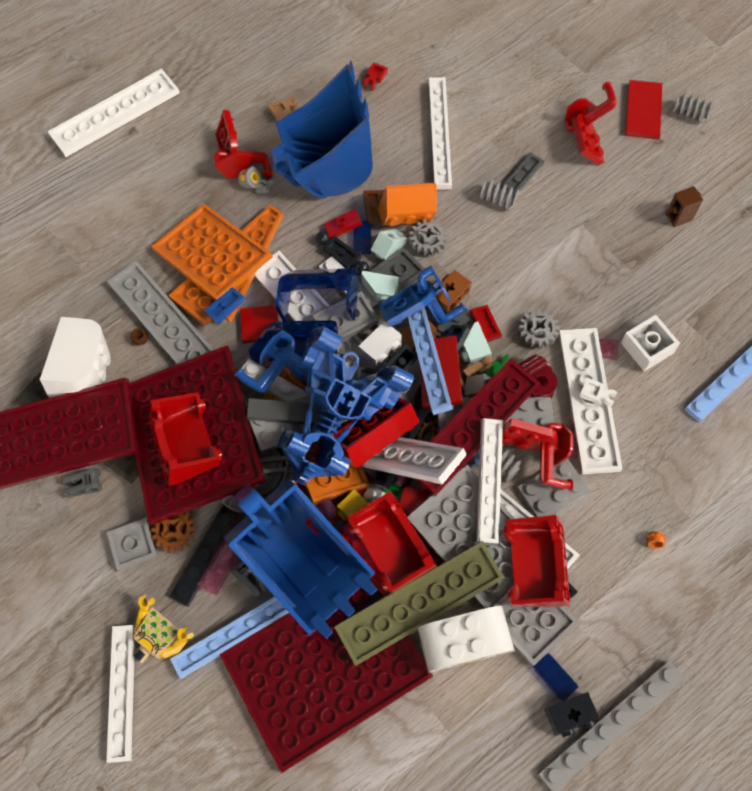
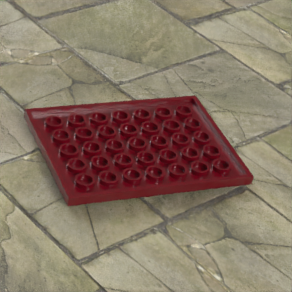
(226, 426)
(307, 686)

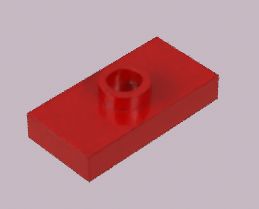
(343, 224)
(487, 322)

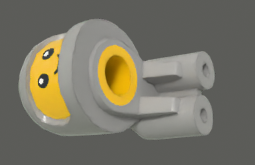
(251, 178)

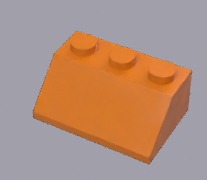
(408, 204)

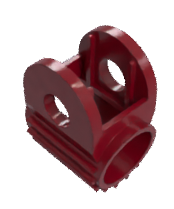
(543, 373)

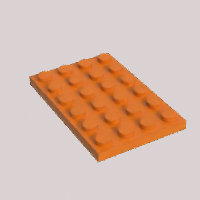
(211, 252)

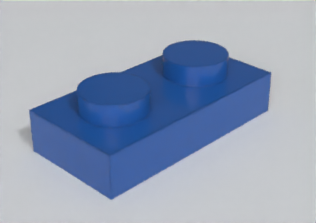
(225, 305)

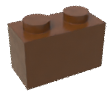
(684, 206)

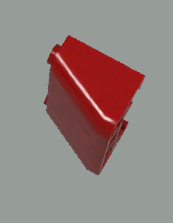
(182, 437)
(391, 542)
(538, 562)

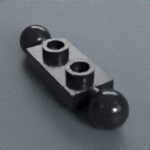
(341, 252)

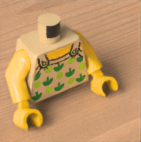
(157, 633)

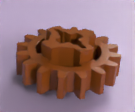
(167, 536)

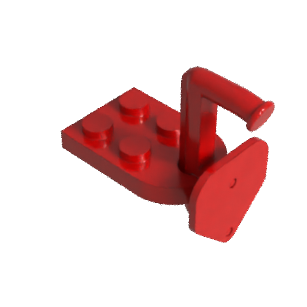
(579, 120)
(230, 159)
(552, 441)

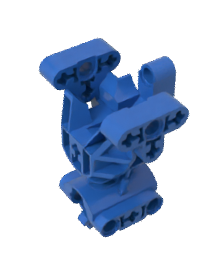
(337, 398)

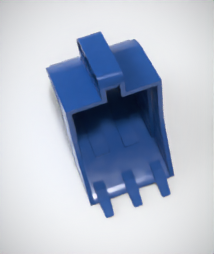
(327, 140)
(301, 569)

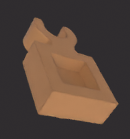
(281, 109)
(477, 368)

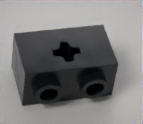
(581, 705)

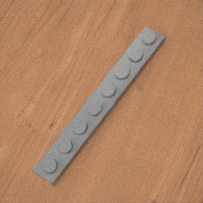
(610, 726)

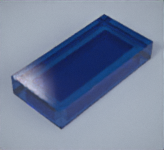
(362, 238)
(555, 677)

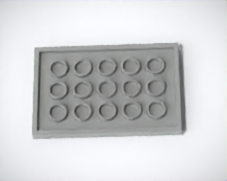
(450, 528)

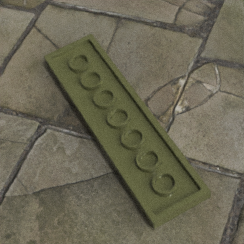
(418, 603)

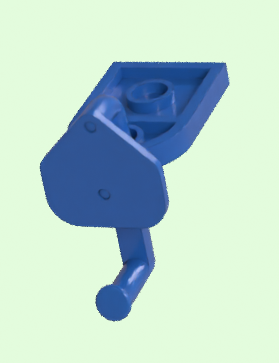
(418, 296)
(282, 358)

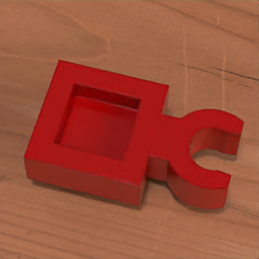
(375, 74)

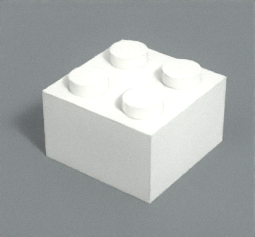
(650, 343)
(379, 347)

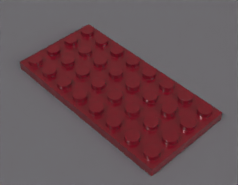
(66, 433)

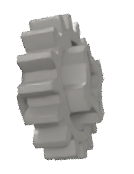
(428, 237)
(538, 327)

